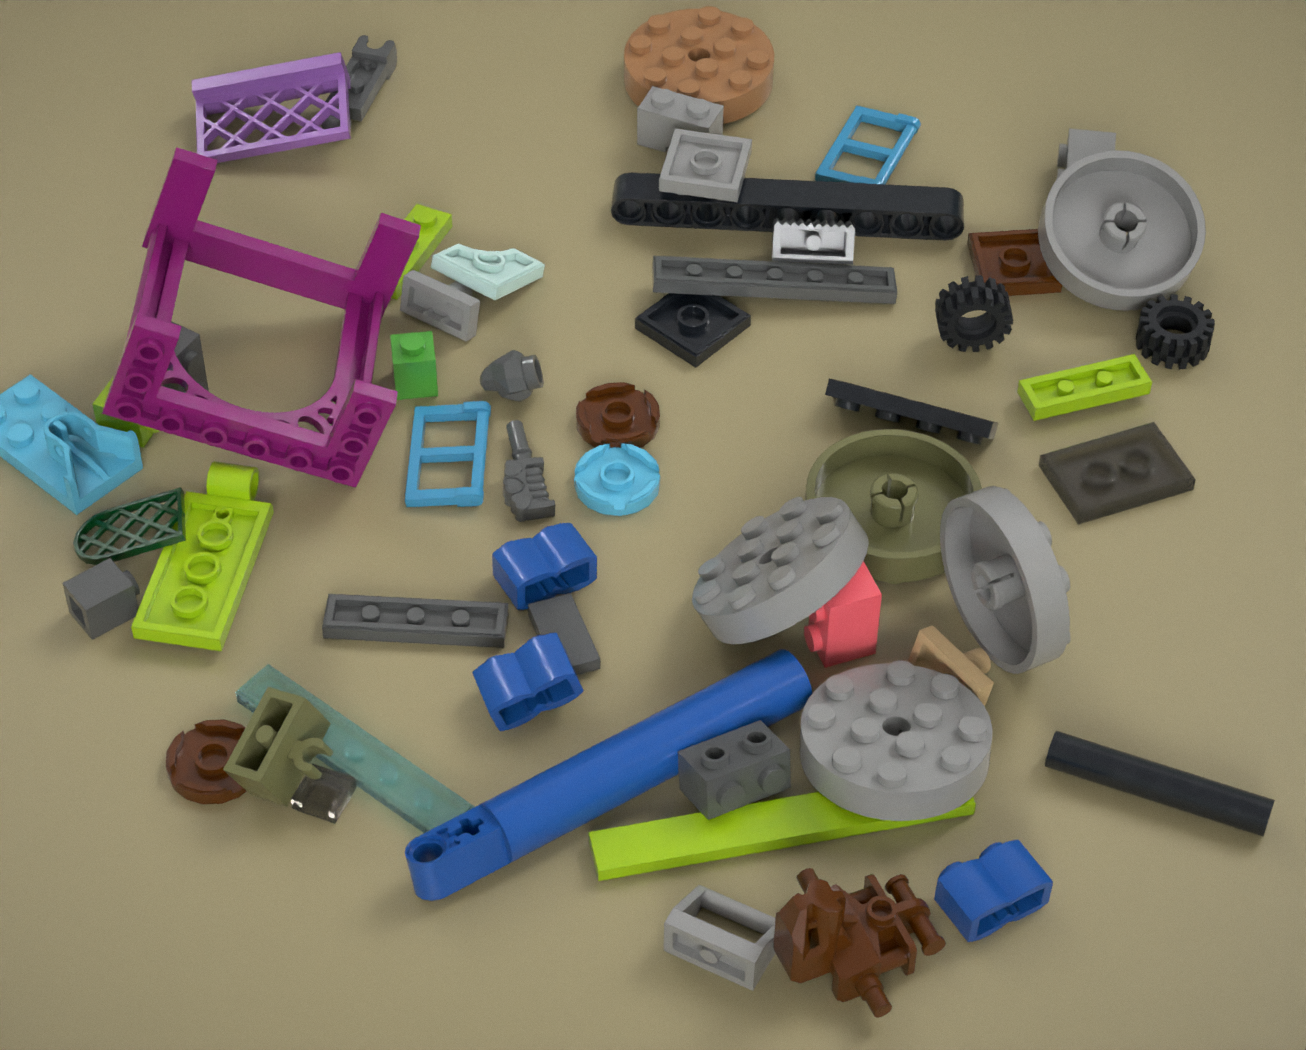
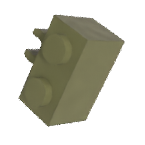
(279, 747)

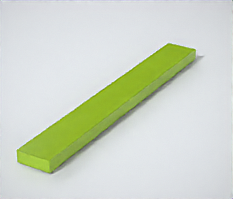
(740, 832)

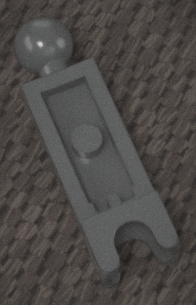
(367, 73)

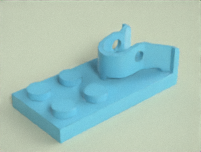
(63, 446)

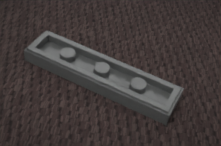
(415, 620)

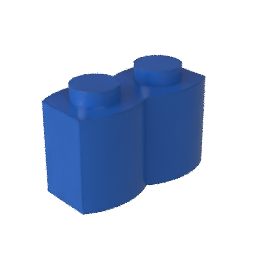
(544, 565)
(527, 681)
(992, 889)

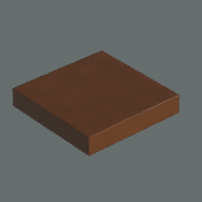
(1012, 260)

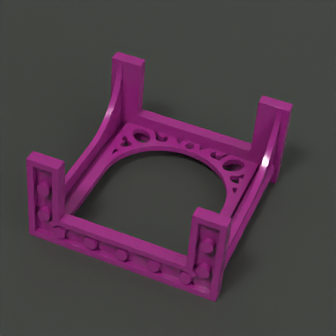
(360, 408)

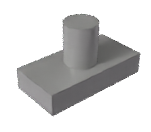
(440, 305)

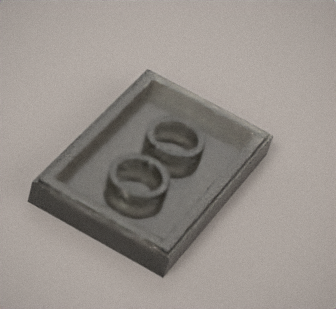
(1116, 472)

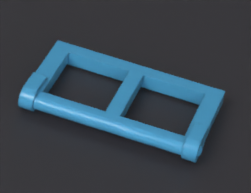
(903, 123)
(461, 496)

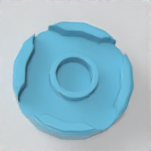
(617, 479)

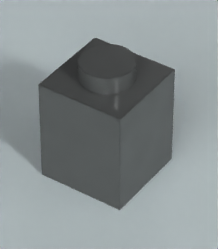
(102, 598)

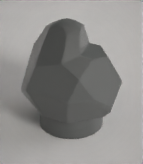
(513, 376)

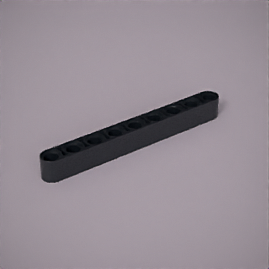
(871, 208)

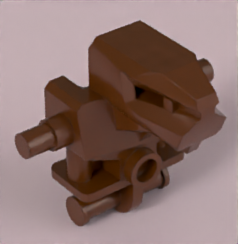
(853, 935)

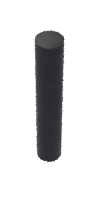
(1159, 783)

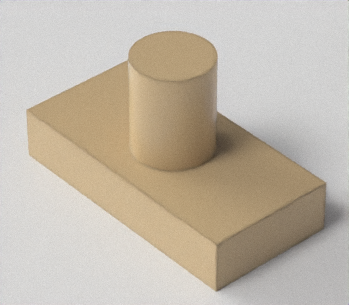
(937, 653)

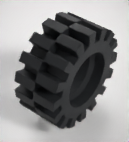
(968, 298)
(1178, 316)

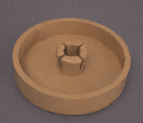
(703, 57)

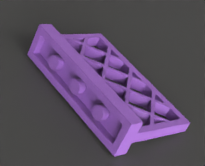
(271, 87)

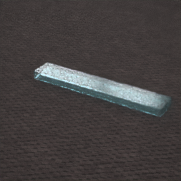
(374, 765)

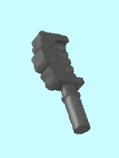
(523, 479)

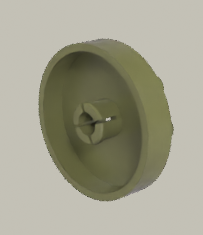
(897, 493)

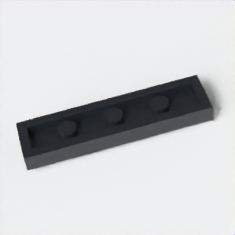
(928, 416)

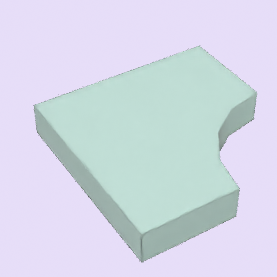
(488, 271)

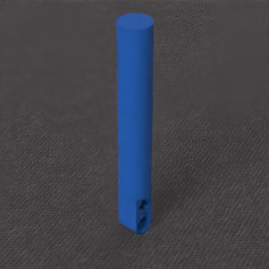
(600, 777)

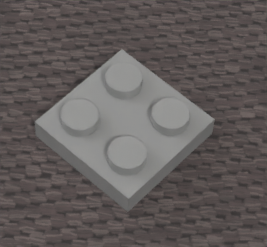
(705, 165)

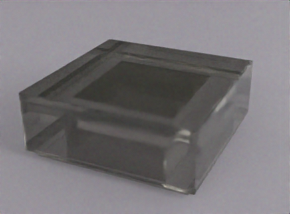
(324, 796)

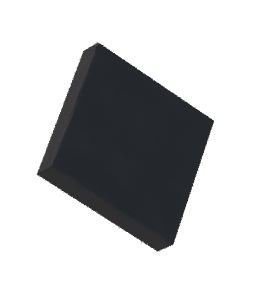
(692, 324)

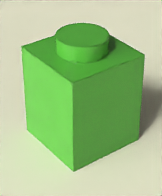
(414, 365)

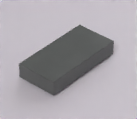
(563, 617)

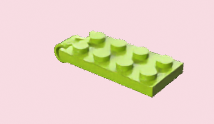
(204, 578)

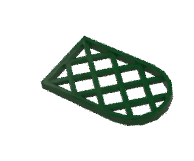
(125, 510)

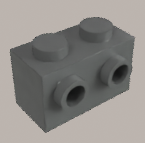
(734, 769)

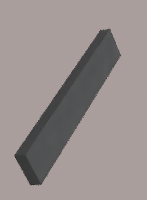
(774, 279)

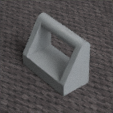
(714, 947)

